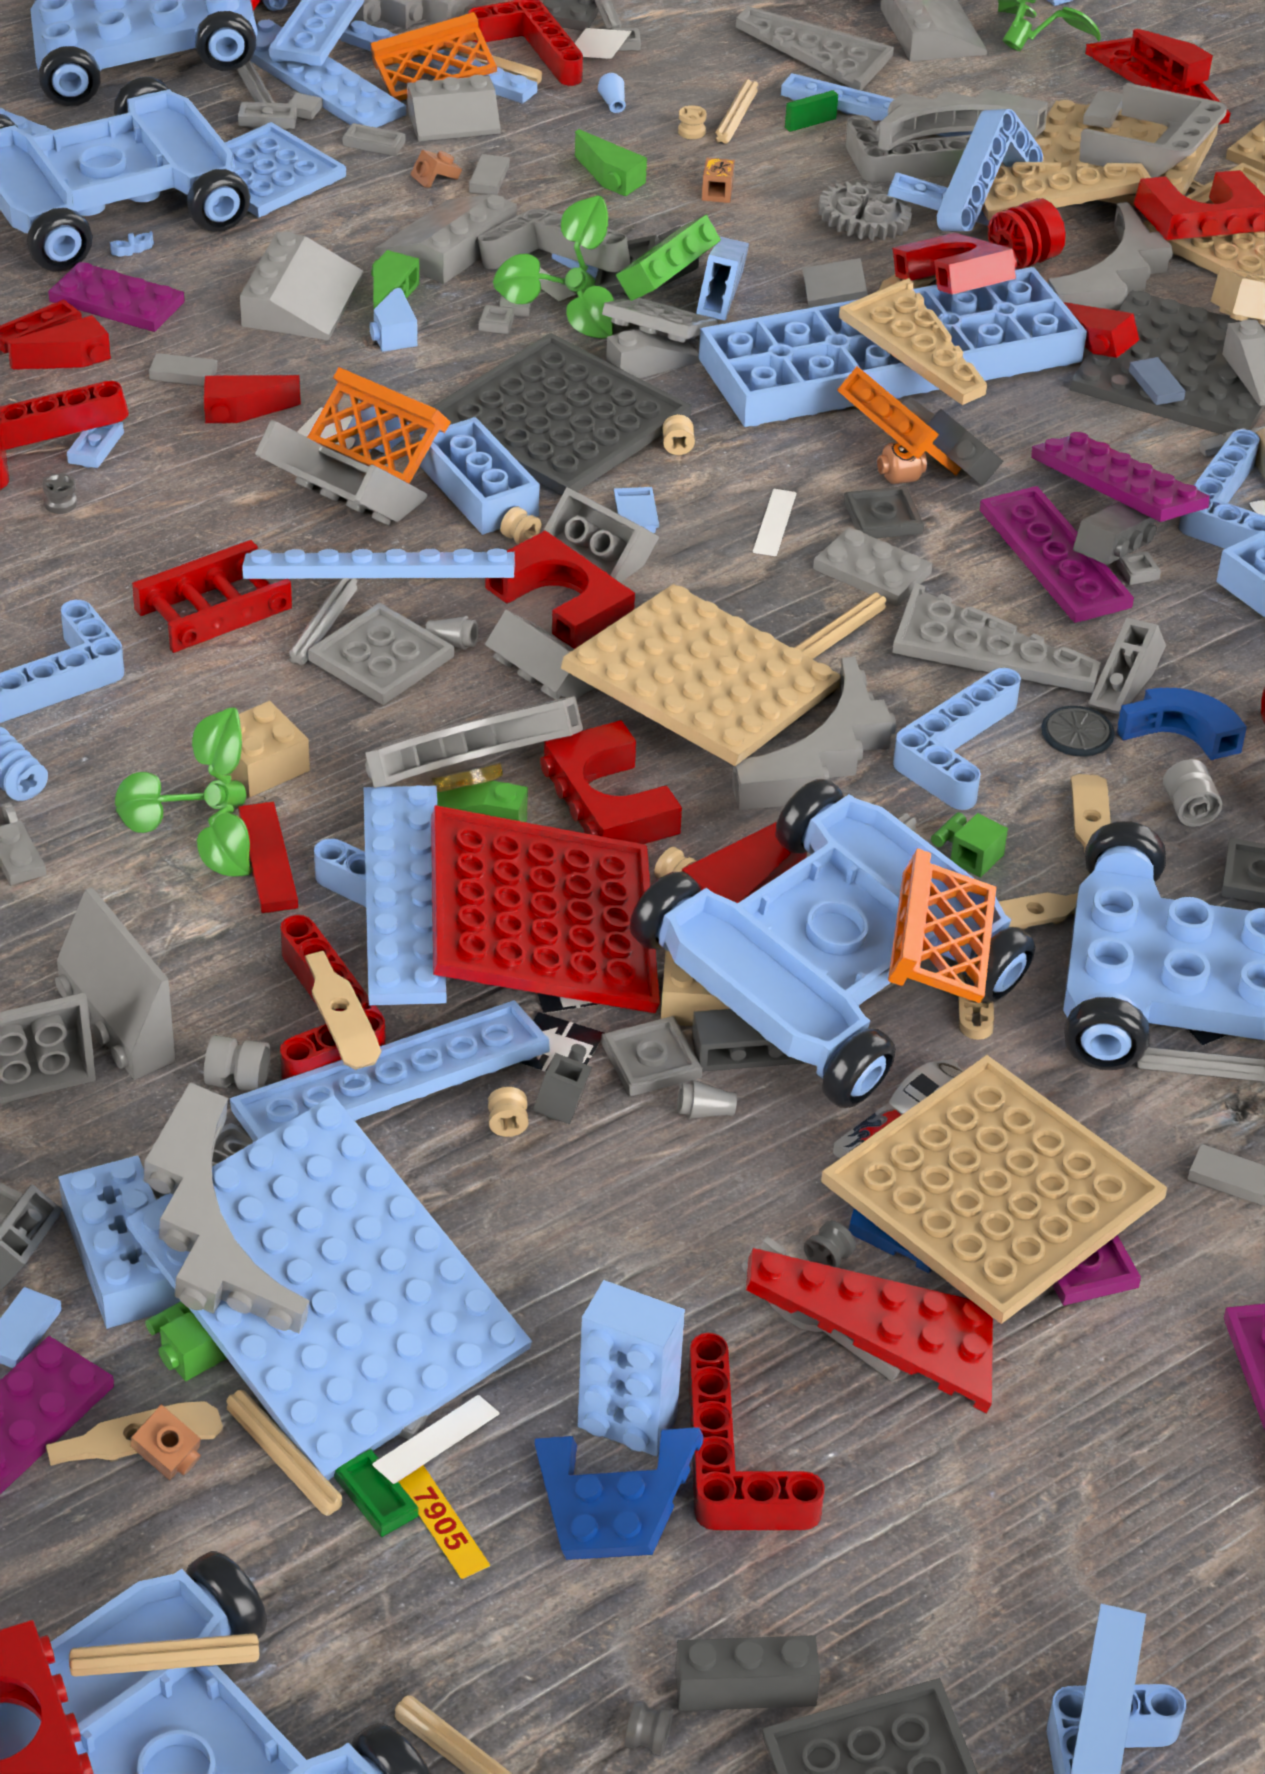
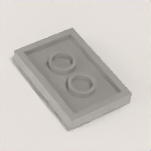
(872, 565)

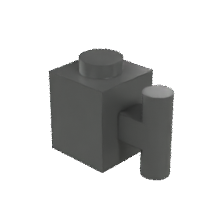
(563, 1085)

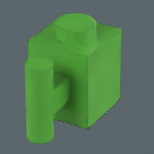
(975, 843)
(184, 1342)

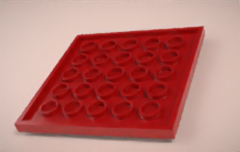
(539, 910)

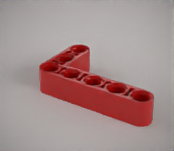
(541, 31)
(59, 416)
(316, 1046)
(731, 1497)

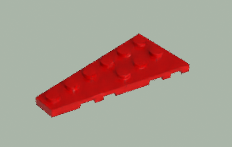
(1117, 57)
(894, 1321)

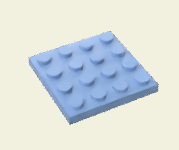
(280, 167)

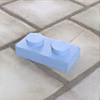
(94, 445)

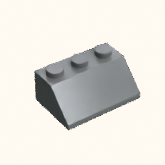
(453, 108)
(601, 535)
(536, 655)

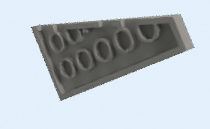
(834, 53)
(979, 641)

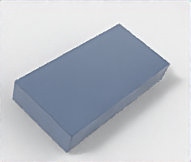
(1157, 381)

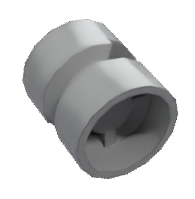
(1192, 793)
(234, 1063)

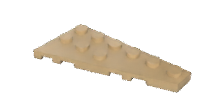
(1060, 184)
(915, 336)

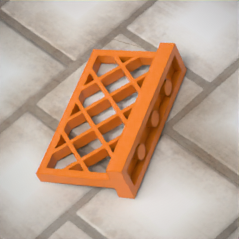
(426, 43)
(384, 400)
(893, 417)
(916, 919)

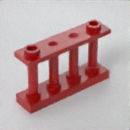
(201, 576)

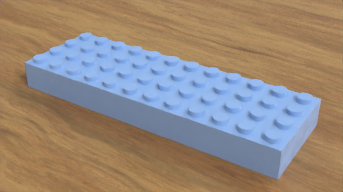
(799, 358)

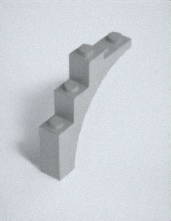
(407, 12)
(951, 112)
(1124, 270)
(472, 739)
(828, 752)
(193, 1221)

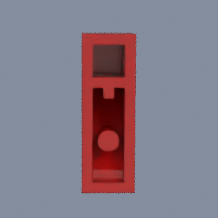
(1173, 58)
(1107, 330)
(61, 346)
(248, 396)

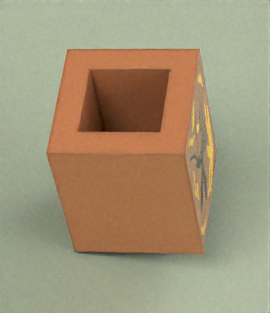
(718, 180)

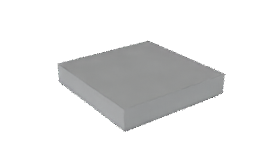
(834, 282)
(651, 1056)

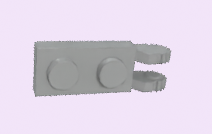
(17, 852)

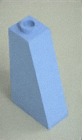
(722, 278)

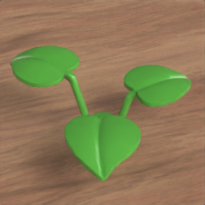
(1021, 29)
(519, 276)
(226, 842)

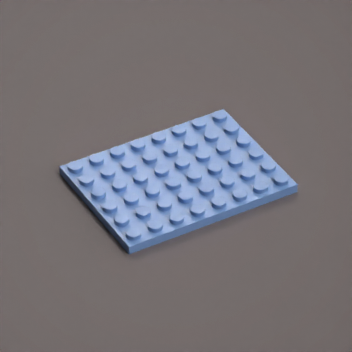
(391, 1299)

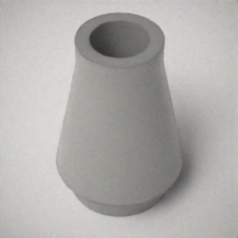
(457, 631)
(703, 1100)

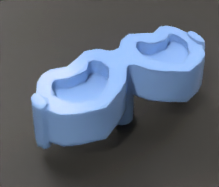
(135, 245)

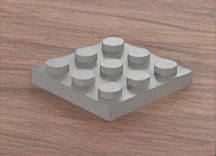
(656, 316)
(381, 653)

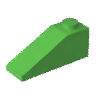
(610, 164)
(392, 272)
(488, 798)

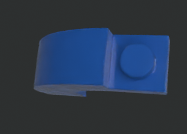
(1187, 713)

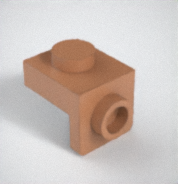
(431, 164)

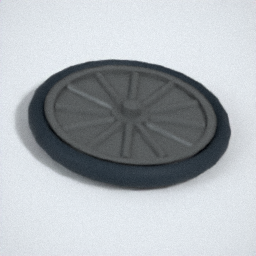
(1078, 731)

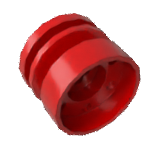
(1031, 230)

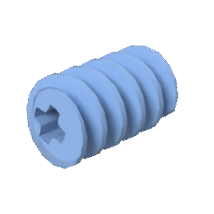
(20, 772)

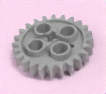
(864, 211)

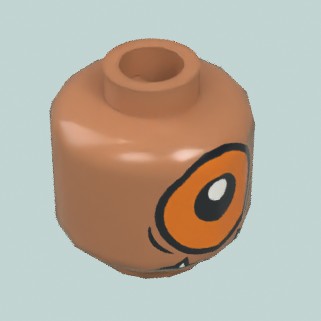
(900, 465)

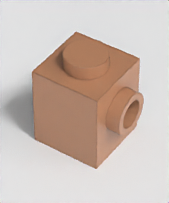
(167, 1443)

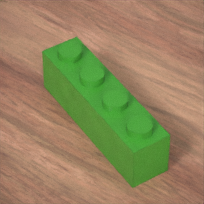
(668, 257)

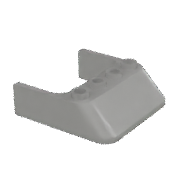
(1188, 125)
(339, 475)

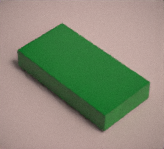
(811, 110)
(380, 1501)

